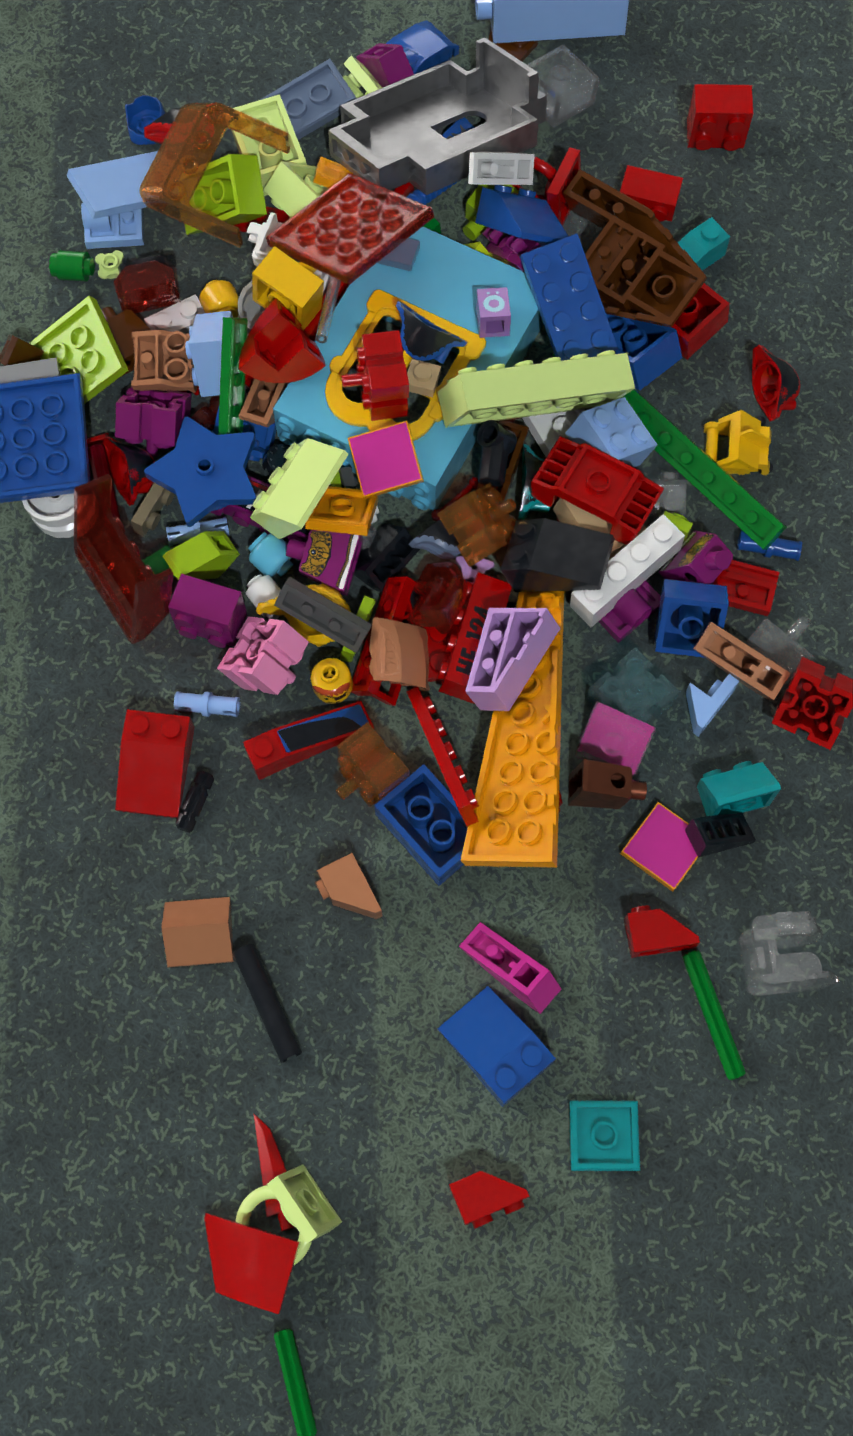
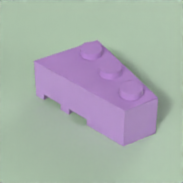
(508, 655)

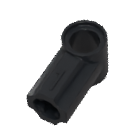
(496, 445)

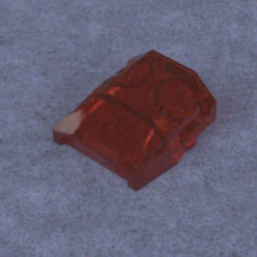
(146, 287)

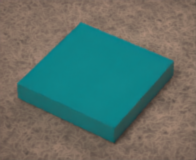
(604, 1136)

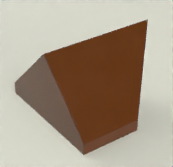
(19, 351)

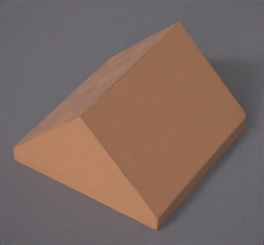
(198, 932)

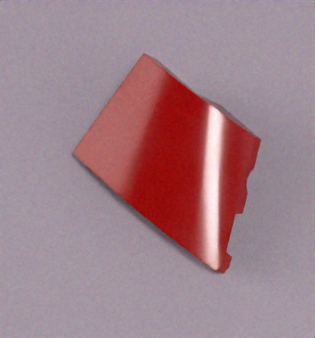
(250, 1262)

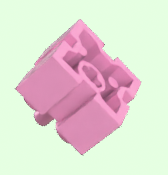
(264, 655)

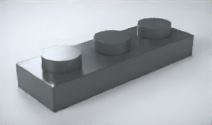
(322, 614)

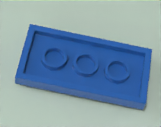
(568, 299)

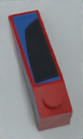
(304, 738)

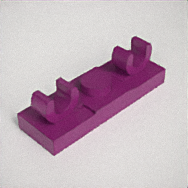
(508, 247)

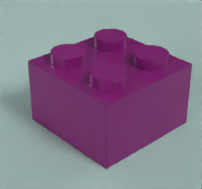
(207, 611)

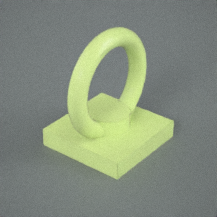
(300, 1203)

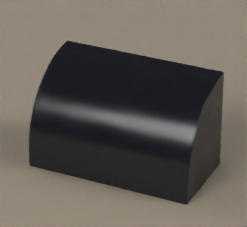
(385, 557)

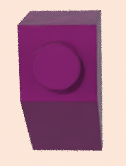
(386, 63)

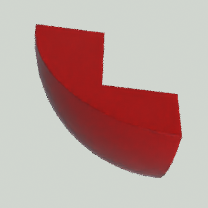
(279, 349)

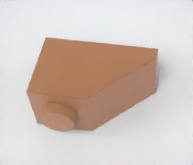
(261, 401)
(348, 887)

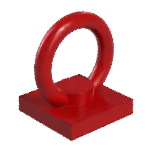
(558, 181)

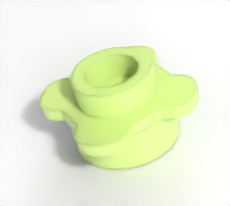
(104, 259)

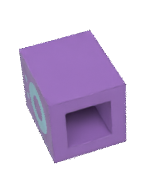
(493, 312)

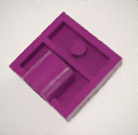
(631, 611)

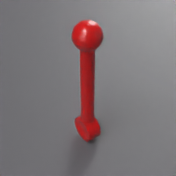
(473, 482)

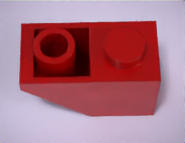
(483, 1195)

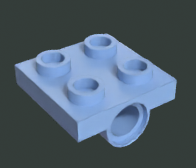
(113, 230)

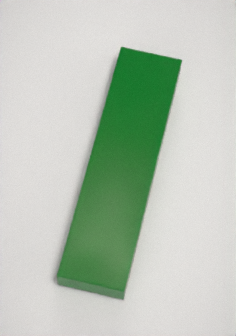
(232, 379)

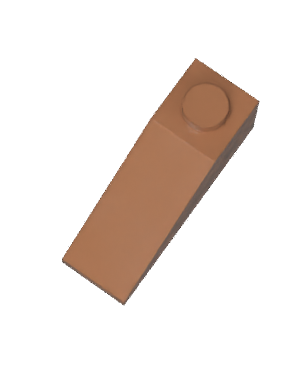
(742, 662)

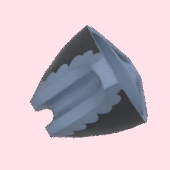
(437, 541)

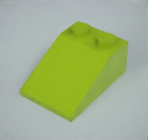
(230, 191)

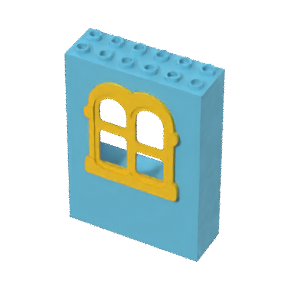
(445, 293)

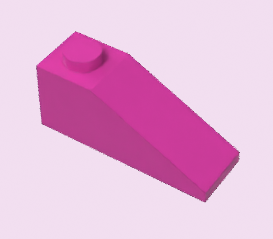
(511, 967)

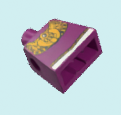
(327, 557)
(699, 560)

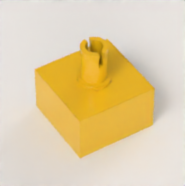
(290, 283)

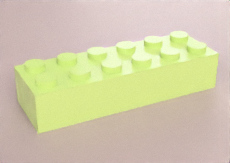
(535, 388)

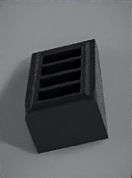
(705, 846)

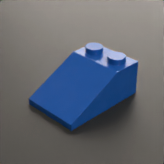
(519, 214)
(648, 346)
(496, 1045)

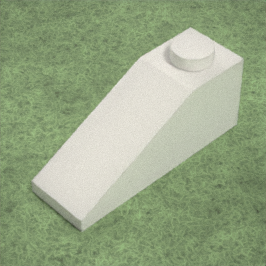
(501, 168)

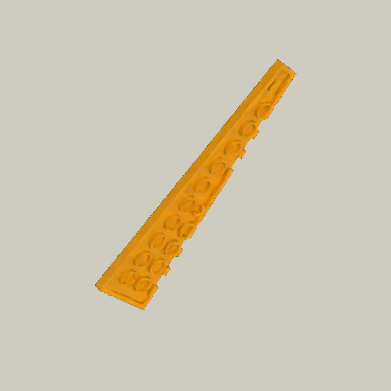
(522, 765)

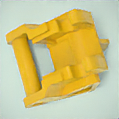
(747, 443)

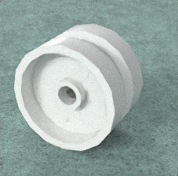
(53, 514)

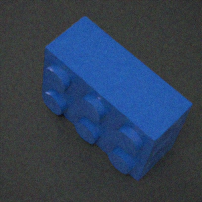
(425, 823)

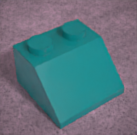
(737, 790)

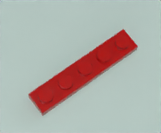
(444, 755)

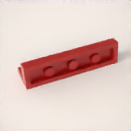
(395, 606)

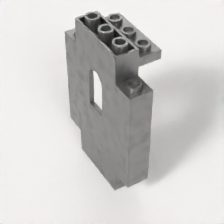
(393, 134)

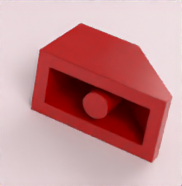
(656, 933)

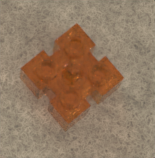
(480, 523)
(369, 765)

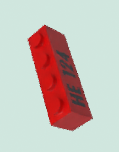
(482, 594)

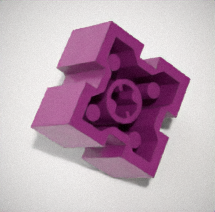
(151, 417)

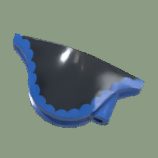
(423, 338)

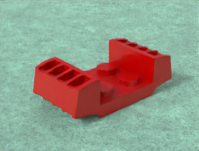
(597, 486)

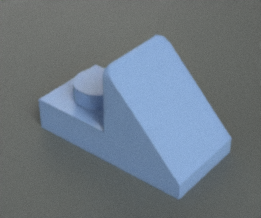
(705, 706)

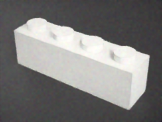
(629, 569)

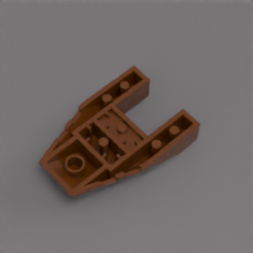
(634, 258)

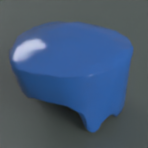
(140, 114)

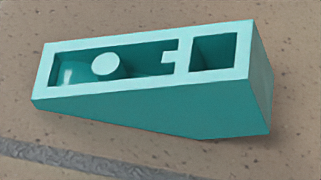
(706, 243)

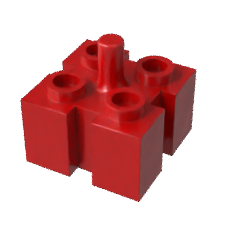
(382, 375)
(815, 703)

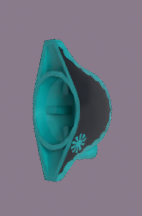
(530, 466)

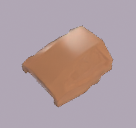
(161, 361)
(399, 653)

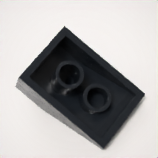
(555, 556)

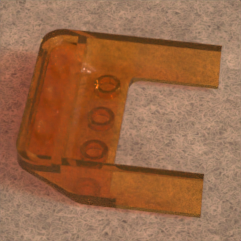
(187, 155)

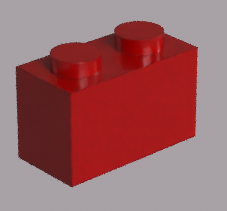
(653, 190)

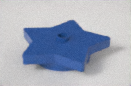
(205, 470)

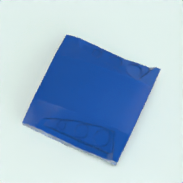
(425, 46)

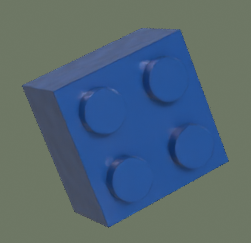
(686, 613)

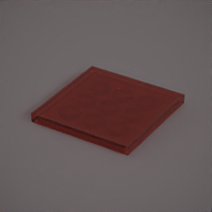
(350, 228)

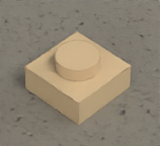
(423, 377)

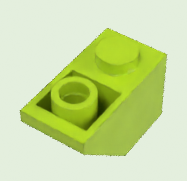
(202, 556)

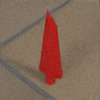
(271, 1166)

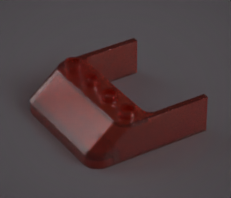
(114, 564)

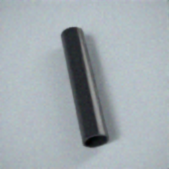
(267, 1002)

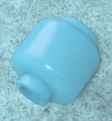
(269, 555)

